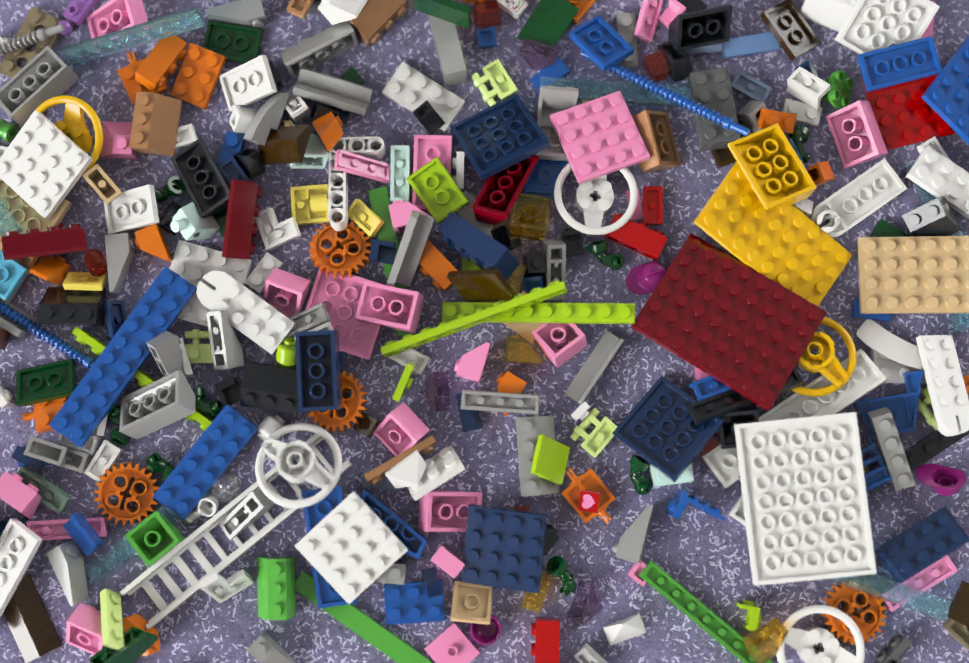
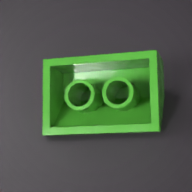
(276, 587)

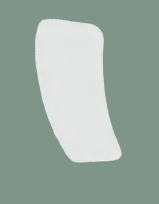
(889, 344)

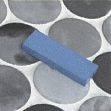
(750, 45)

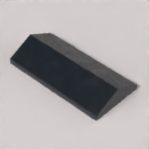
(202, 178)

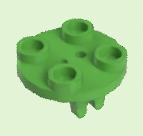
(839, 90)

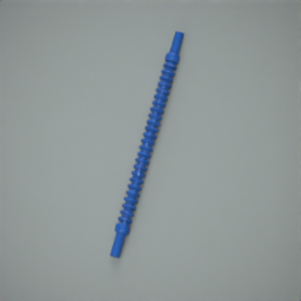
(727, 122)
(46, 335)

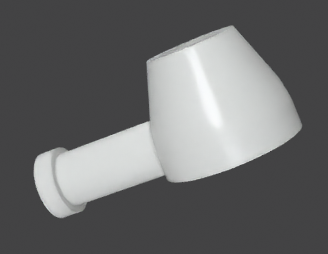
(204, 508)

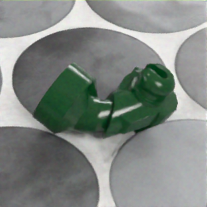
(800, 136)
(173, 187)
(612, 260)
(210, 408)
(115, 435)
(158, 464)
(641, 483)
(558, 568)

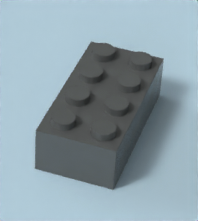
(714, 91)

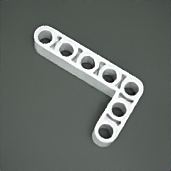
(341, 192)

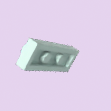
(399, 172)

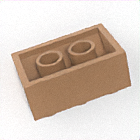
(376, 18)
(155, 124)
(658, 139)

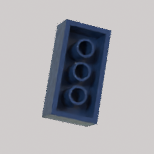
(476, 245)
(318, 370)
(922, 545)

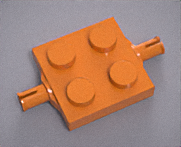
(127, 76)
(44, 413)
(589, 482)

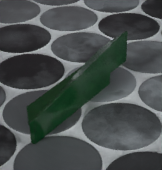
(135, 644)

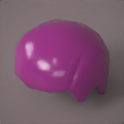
(485, 633)

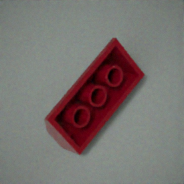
(502, 191)
(241, 219)
(44, 243)

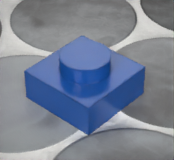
(486, 37)
(533, 281)

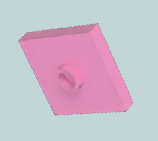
(452, 647)

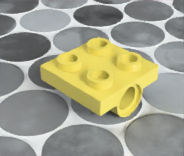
(310, 204)

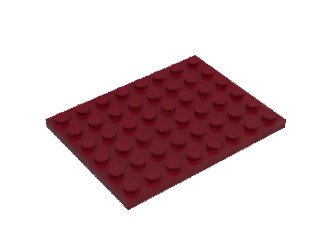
(729, 321)

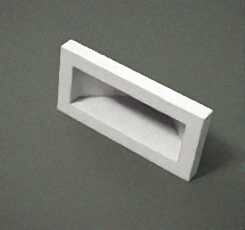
(408, 471)
(624, 629)

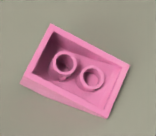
(116, 16)
(390, 307)
(446, 510)

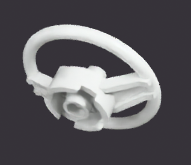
(594, 210)
(306, 470)
(829, 651)

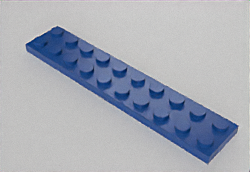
(122, 357)

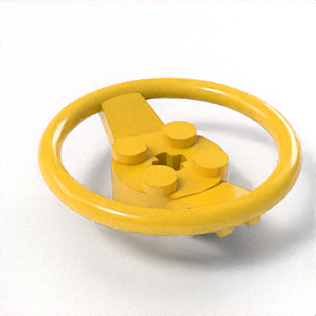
(74, 124)
(825, 360)

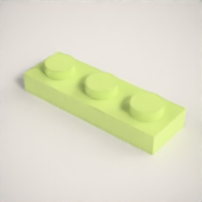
(111, 619)

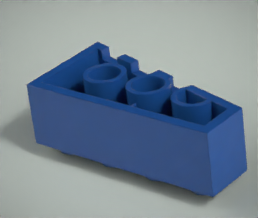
(402, 529)

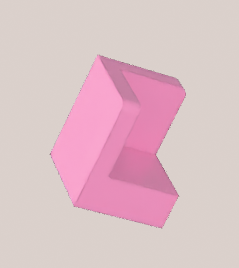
(674, 9)

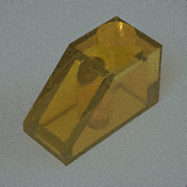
(520, 351)
(765, 640)

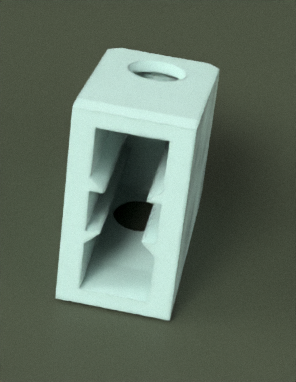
(315, 155)
(191, 224)

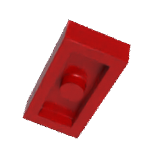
(652, 205)

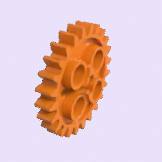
(351, 261)
(353, 407)
(111, 487)
(848, 597)

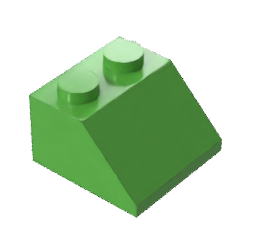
(154, 538)

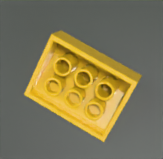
(772, 167)

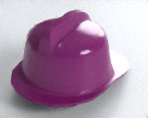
(645, 277)
(943, 479)

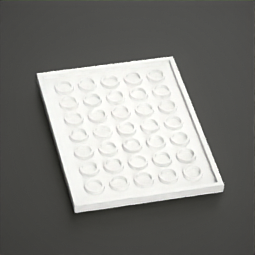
(805, 499)

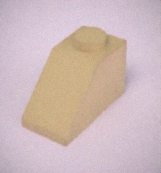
(102, 184)

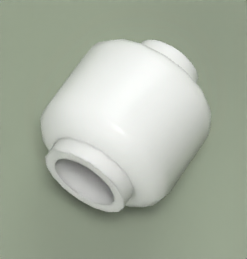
(268, 426)

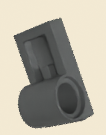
(896, 648)

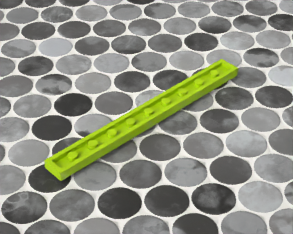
(550, 313)
(480, 316)
(144, 379)

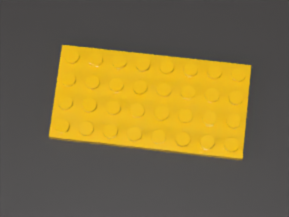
(773, 241)

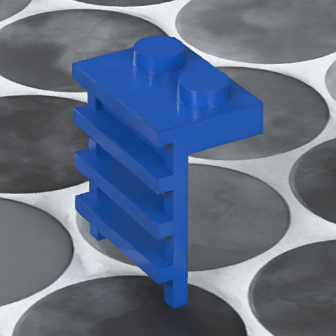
(878, 476)
(678, 504)

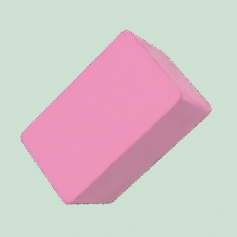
(447, 561)

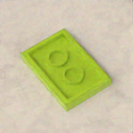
(437, 190)

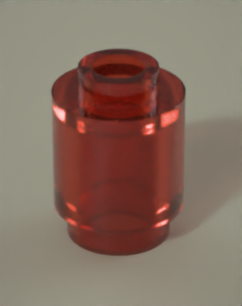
(95, 262)

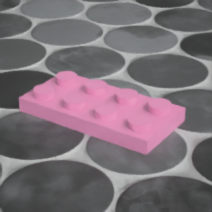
(425, 150)

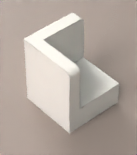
(241, 118)

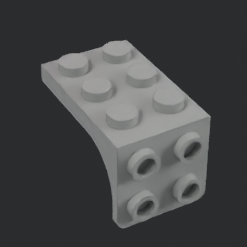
(551, 101)

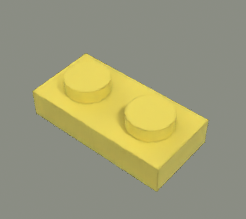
(365, 217)
(84, 281)

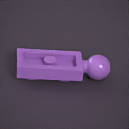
(76, 14)

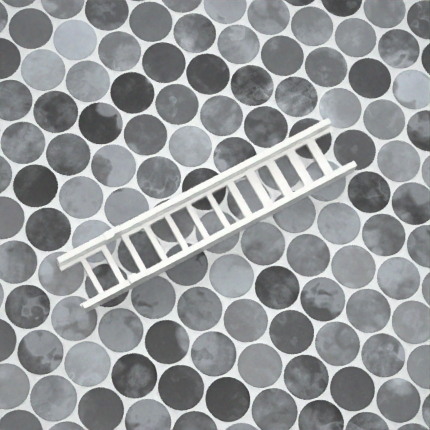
(204, 530)

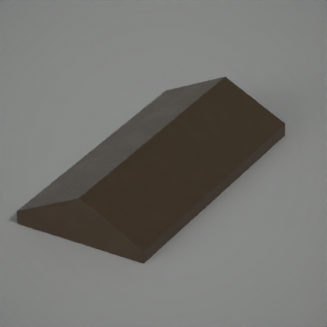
(286, 145)
(30, 621)

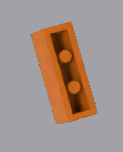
(161, 62)
(436, 266)

